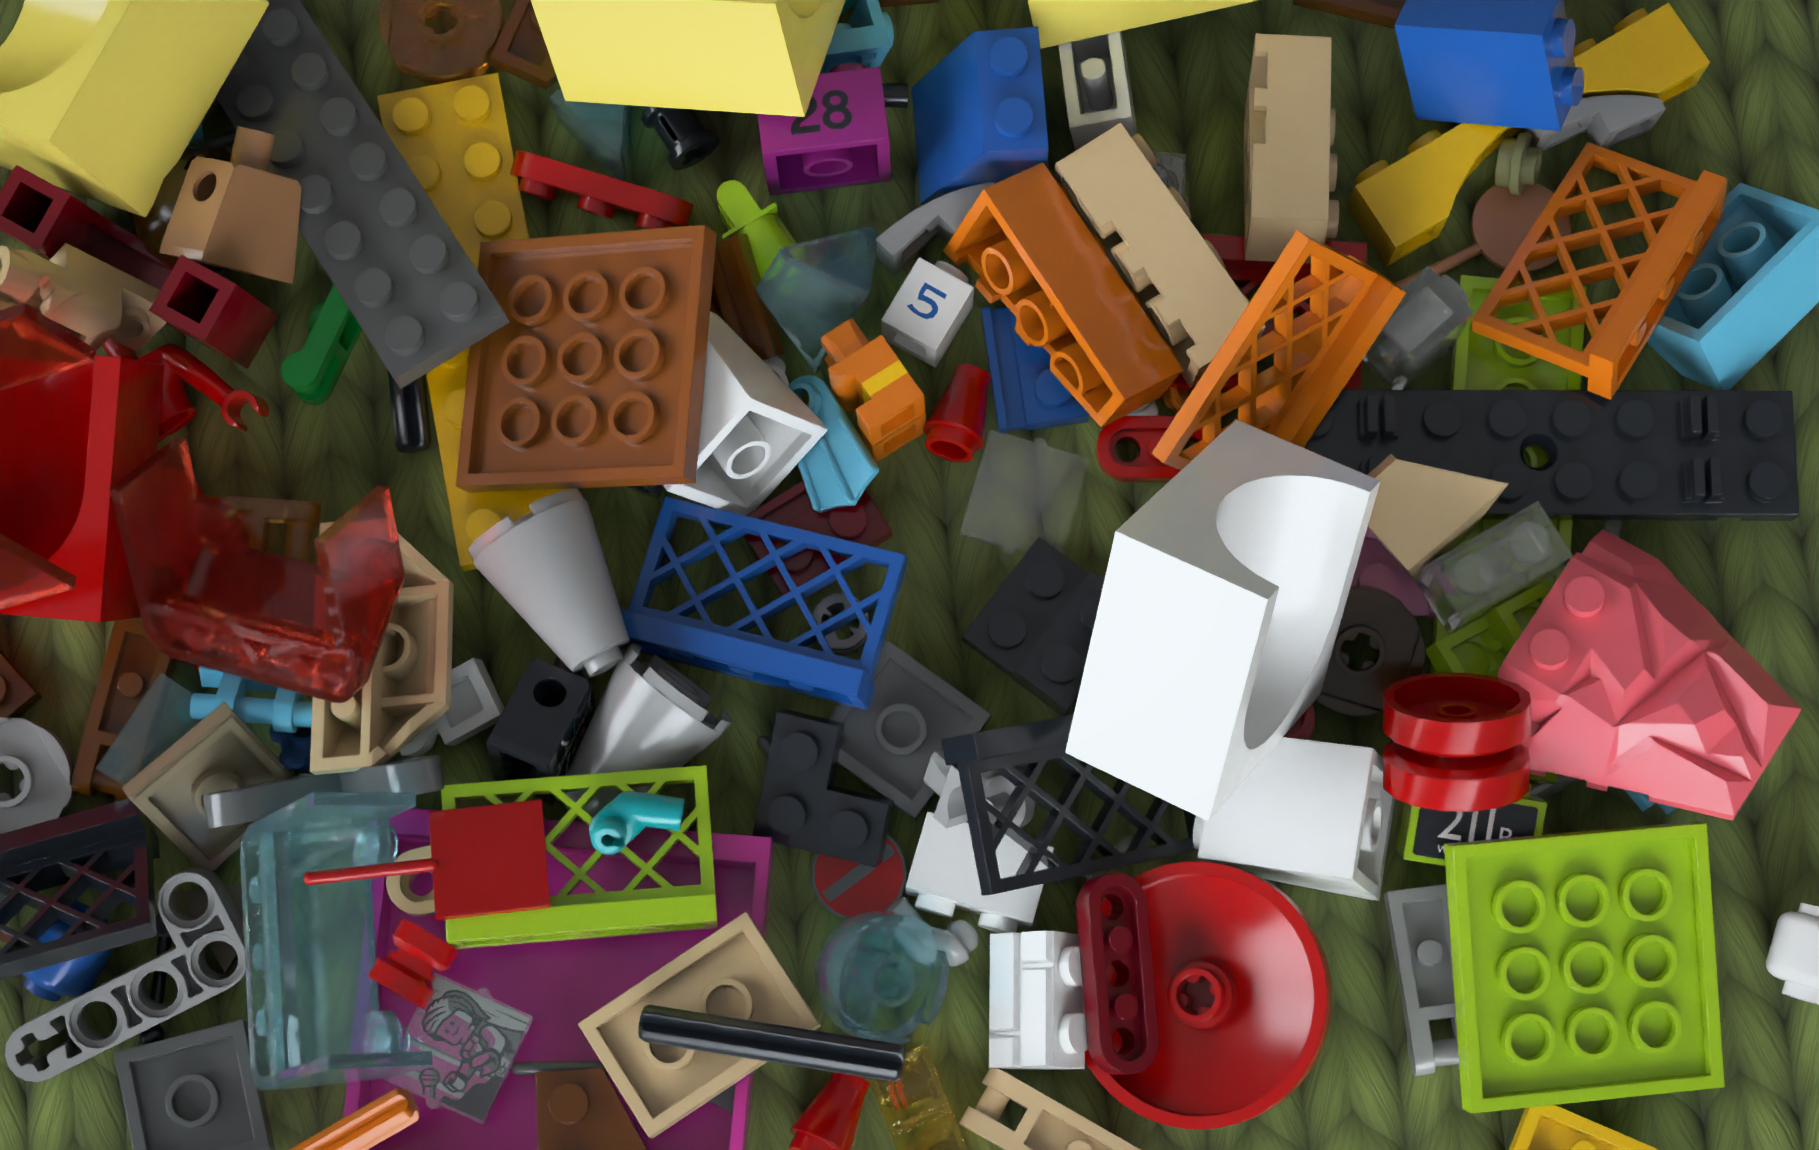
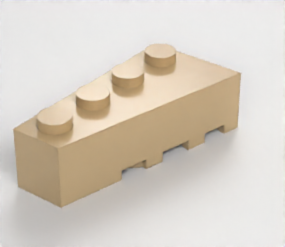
(1154, 245)

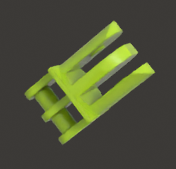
(763, 227)

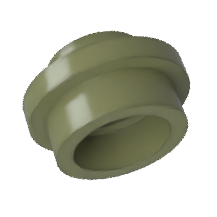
(1518, 163)

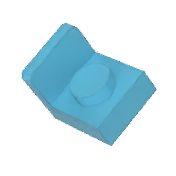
(862, 40)

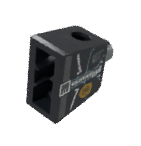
(542, 724)

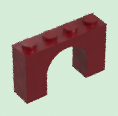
(189, 296)

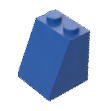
(1490, 61)
(980, 113)

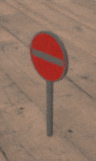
(853, 887)

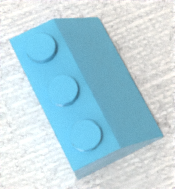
(1743, 290)

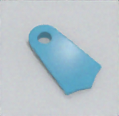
(839, 462)

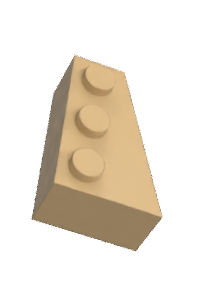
(1288, 145)

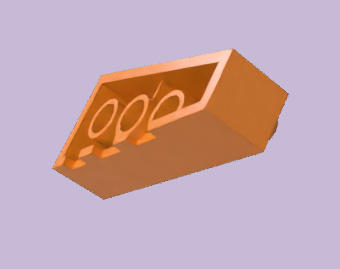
(1064, 294)

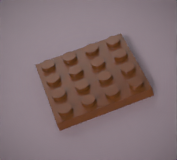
(595, 365)

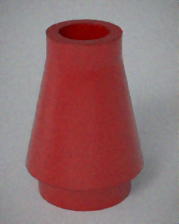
(959, 417)
(832, 1115)

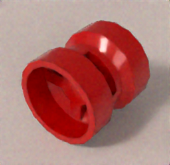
(411, 967)

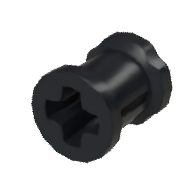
(681, 134)

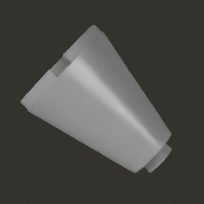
(557, 580)
(644, 722)

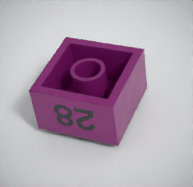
(838, 140)

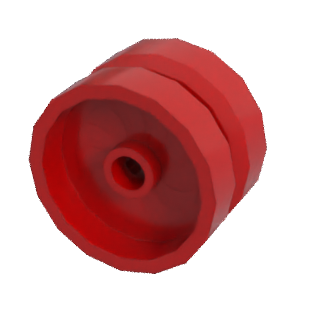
(1456, 741)

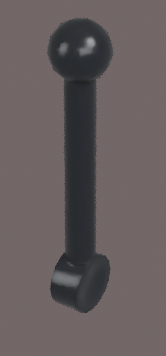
(156, 1032)

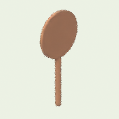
(1499, 228)

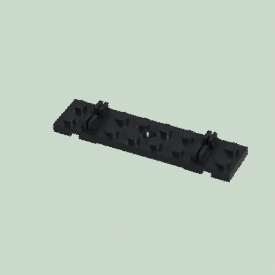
(1606, 458)

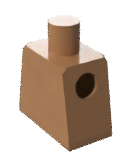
(238, 212)

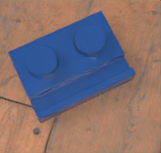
(1021, 379)

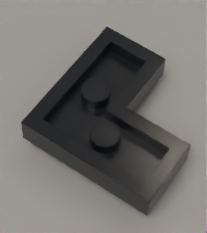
(804, 807)

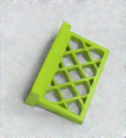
(601, 912)

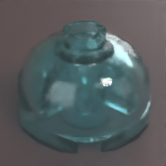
(881, 976)

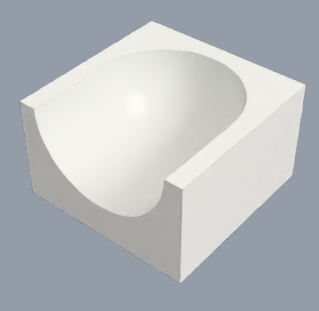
(1219, 616)

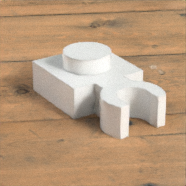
(472, 710)

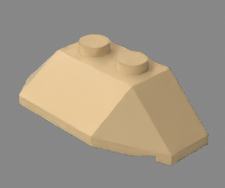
(407, 681)

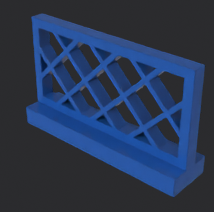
(754, 656)

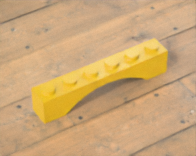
(1411, 199)

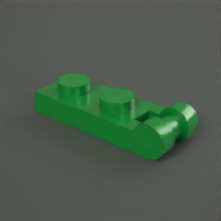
(330, 341)

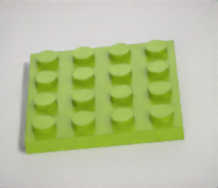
(1584, 966)

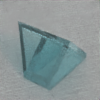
(819, 287)

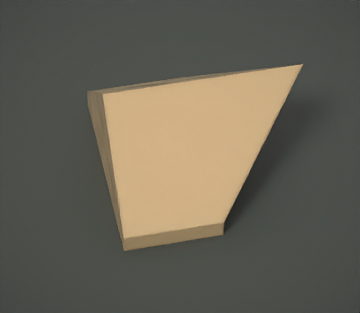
(1426, 510)

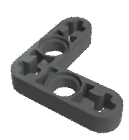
(259, 800)

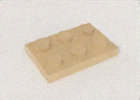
(723, 976)

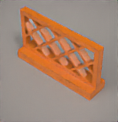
(1642, 297)
(1310, 352)

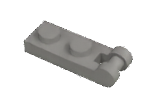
(1424, 972)

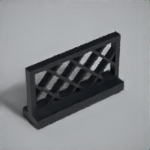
(1034, 745)
(76, 853)

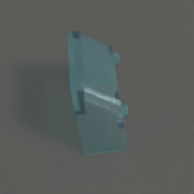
(313, 945)

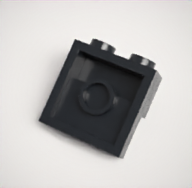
(1040, 625)

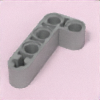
(128, 990)

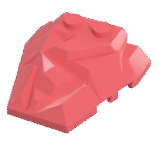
(1644, 686)

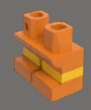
(877, 386)

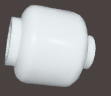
(1796, 953)

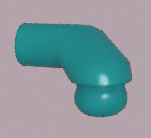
(629, 815)

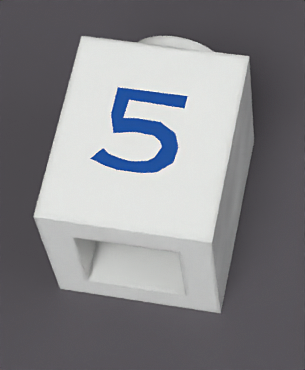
(928, 310)

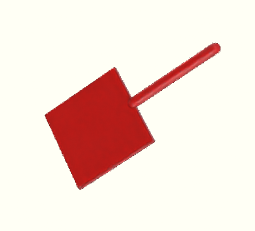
(479, 861)

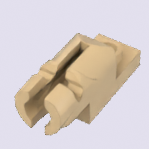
(81, 295)

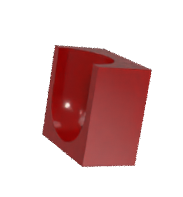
(59, 457)

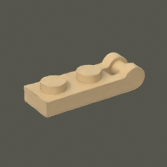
(1043, 1126)

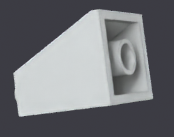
(748, 429)
(1306, 819)

